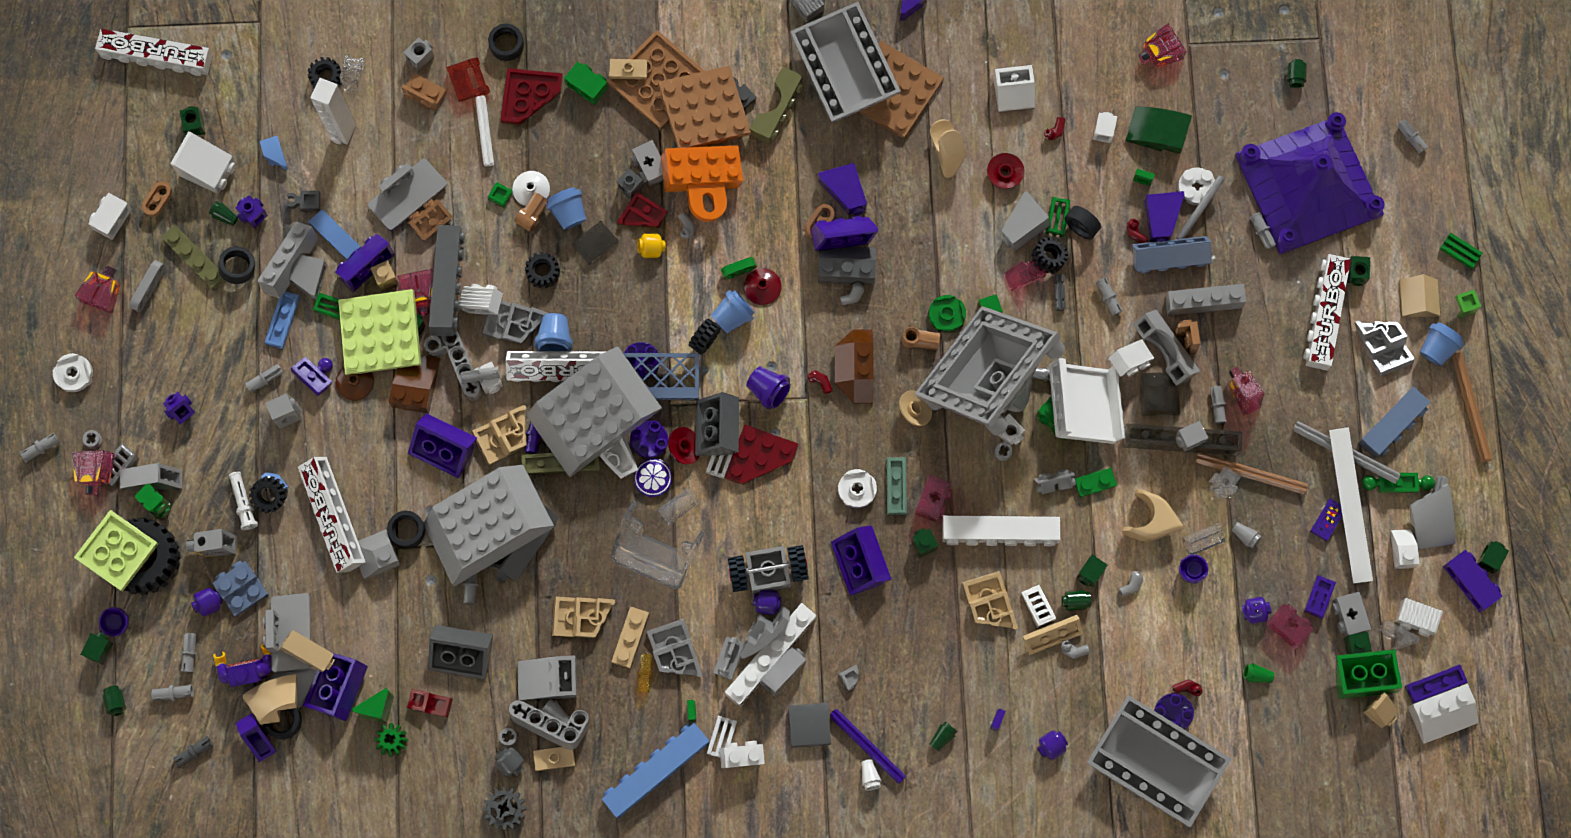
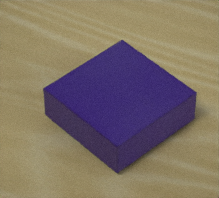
(997, 719)

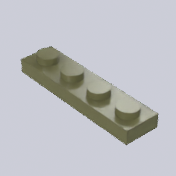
(193, 257)
(548, 463)

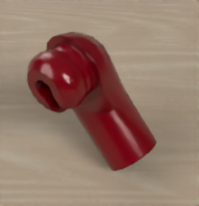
(1057, 131)
(1133, 231)
(822, 379)
(1188, 686)

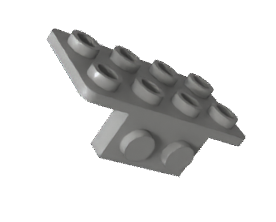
(406, 192)
(286, 614)

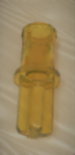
(644, 673)

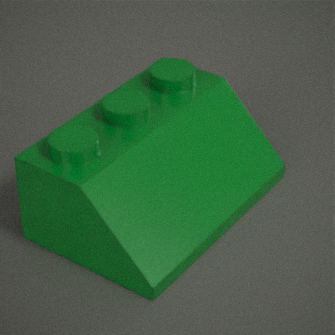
(1367, 674)

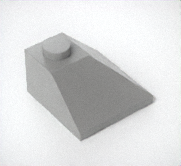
(378, 554)

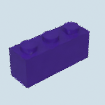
(1473, 580)

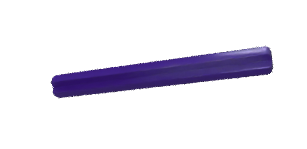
(867, 746)

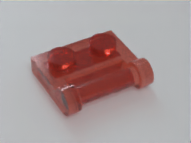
(461, 80)

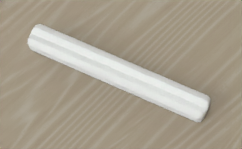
(484, 131)

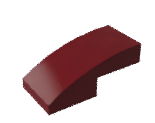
(429, 703)

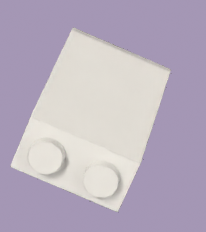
(203, 163)

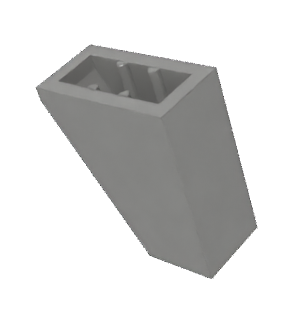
(1024, 222)
(308, 274)
(157, 475)
(783, 671)

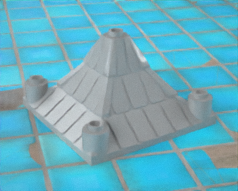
(990, 368)

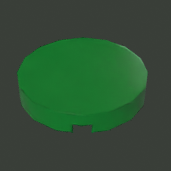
(947, 313)

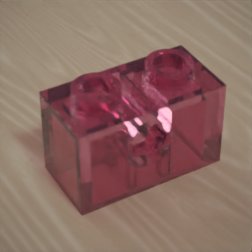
(926, 507)
(1279, 623)

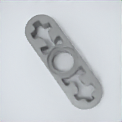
(147, 286)

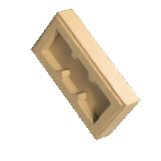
(628, 69)
(553, 758)

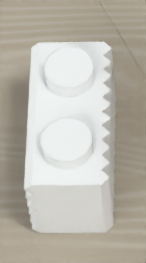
(480, 299)
(1131, 358)
(1418, 617)

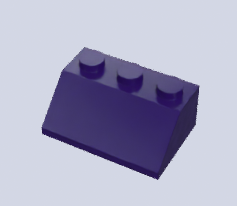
(843, 233)
(358, 267)
(441, 445)
(860, 560)
(336, 688)

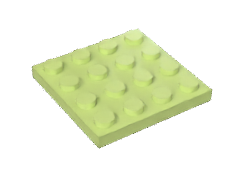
(379, 332)

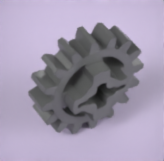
(508, 799)

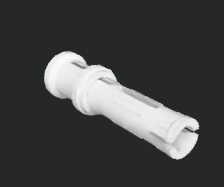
(244, 510)

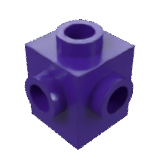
(251, 211)
(178, 407)

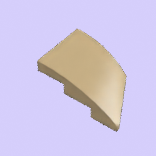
(502, 436)
(990, 601)
(579, 616)
(272, 697)

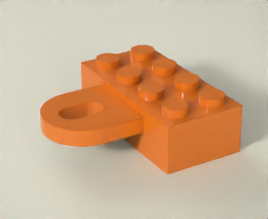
(703, 173)

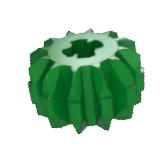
(387, 747)

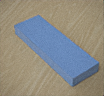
(334, 234)
(282, 320)

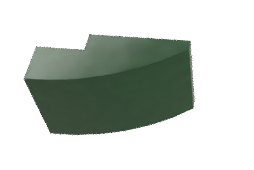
(1158, 128)

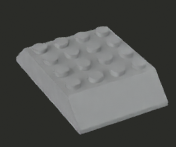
(845, 62)
(593, 410)
(486, 522)
(1158, 761)

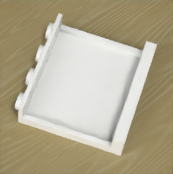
(1086, 403)

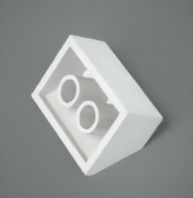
(1444, 713)

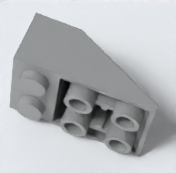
(548, 678)

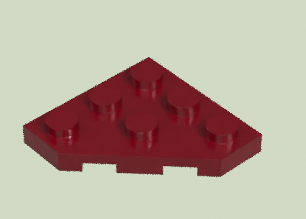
(527, 93)
(759, 455)

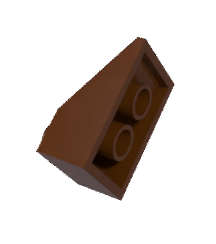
(415, 385)

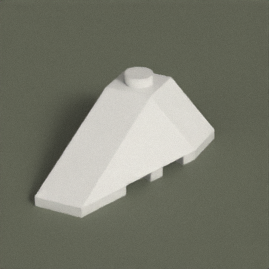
(620, 458)

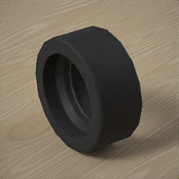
(502, 29)
(1082, 222)
(233, 278)
(406, 515)
(290, 732)

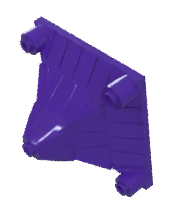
(1309, 184)

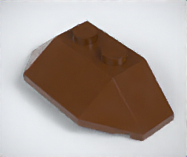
(855, 366)

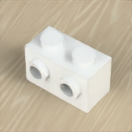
(109, 216)
(742, 755)

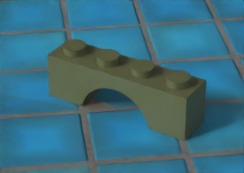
(766, 124)

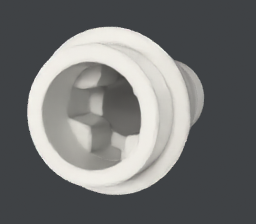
(870, 776)

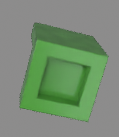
(1468, 303)

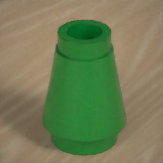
(1256, 673)

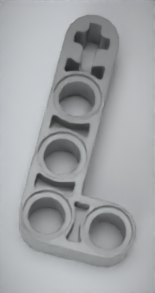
(459, 365)
(547, 722)

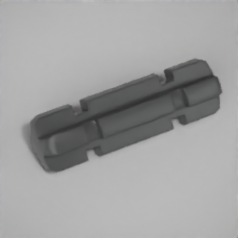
(1059, 292)

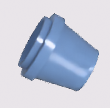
(567, 207)
(732, 312)
(553, 334)
(1441, 344)

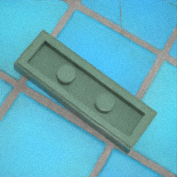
(896, 486)

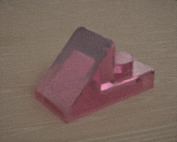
(1023, 274)

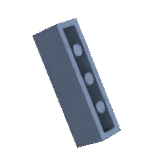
(1172, 253)
(1394, 422)

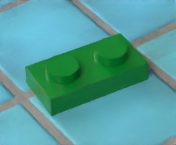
(1095, 482)

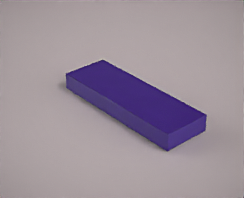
(1436, 684)

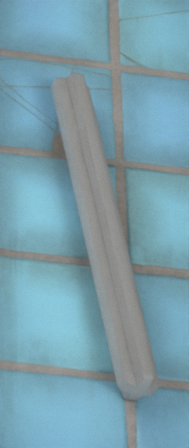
(1359, 458)

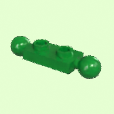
(1406, 483)

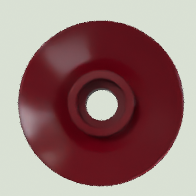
(1009, 163)
(766, 294)
(686, 438)

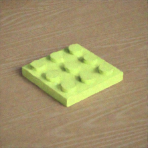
(116, 550)

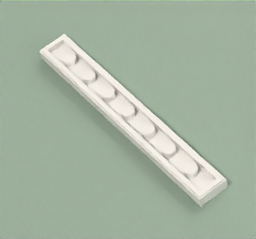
(1351, 505)

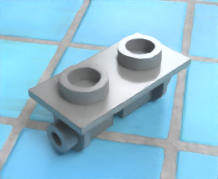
(1047, 481)
(728, 657)

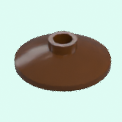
(356, 390)

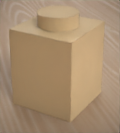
(384, 275)

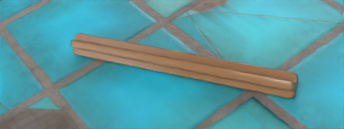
(1471, 407)
(1252, 473)

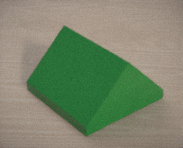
(376, 707)

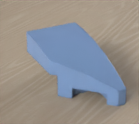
(273, 152)

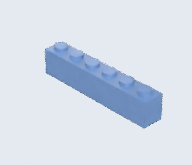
(656, 770)

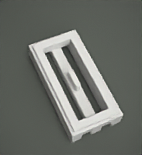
(715, 472)
(726, 721)

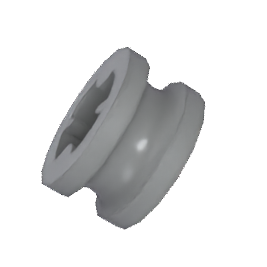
(86, 440)
(997, 450)
(511, 742)

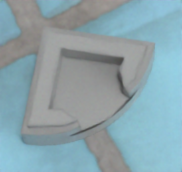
(850, 677)

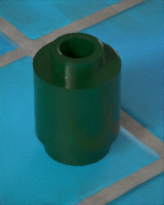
(1297, 73)
(1076, 600)
(113, 700)

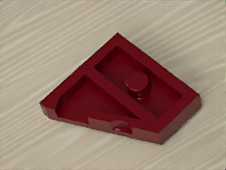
(642, 213)

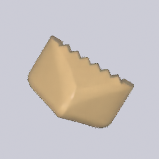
(948, 146)
(1162, 521)

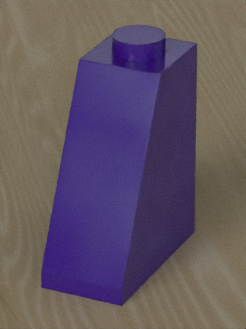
(845, 188)
(1162, 214)

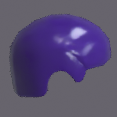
(1193, 569)
(113, 621)

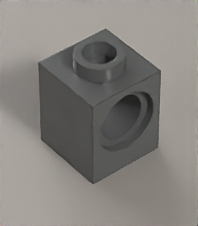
(630, 183)

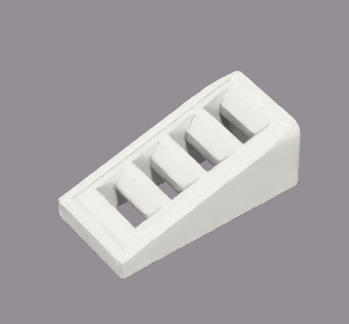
(1039, 622)

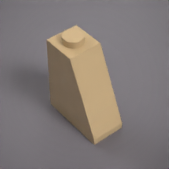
(307, 651)

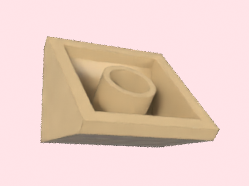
(1419, 296)

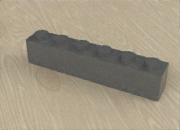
(446, 280)

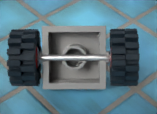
(768, 569)

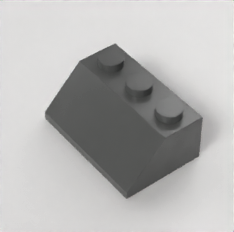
(847, 265)
(717, 423)
(459, 652)

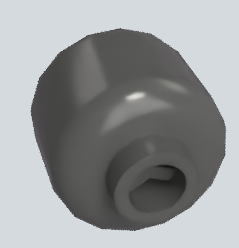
(509, 762)

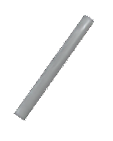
(1200, 208)

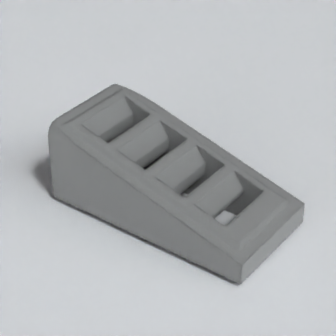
(127, 463)

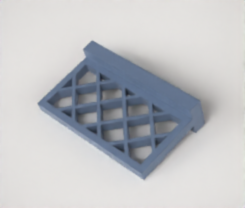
(674, 392)

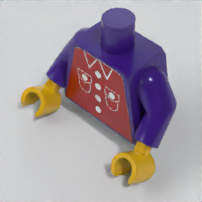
(245, 671)

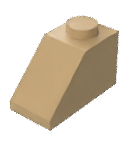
(1382, 711)

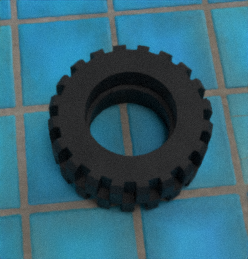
(165, 561)

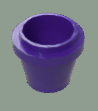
(768, 387)

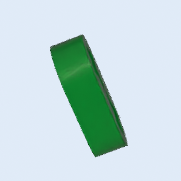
(738, 268)

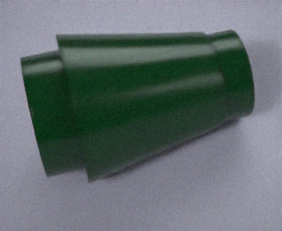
(222, 213)
(943, 735)

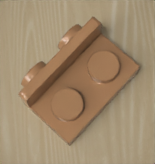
(424, 91)
(427, 220)
(1190, 330)

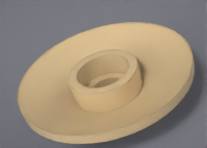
(914, 409)

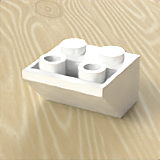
(1014, 88)

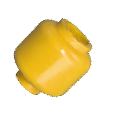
(650, 245)

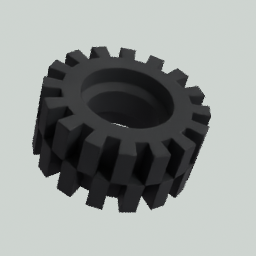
(323, 65)
(1045, 262)
(542, 280)
(704, 336)
(264, 505)

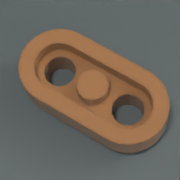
(155, 199)
(816, 216)

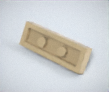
(1052, 634)
(630, 637)

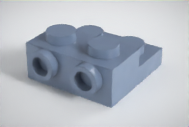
(240, 588)

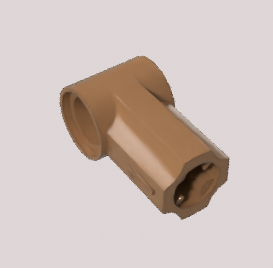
(529, 216)
(923, 339)

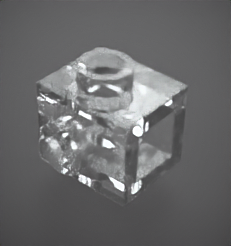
(1224, 483)

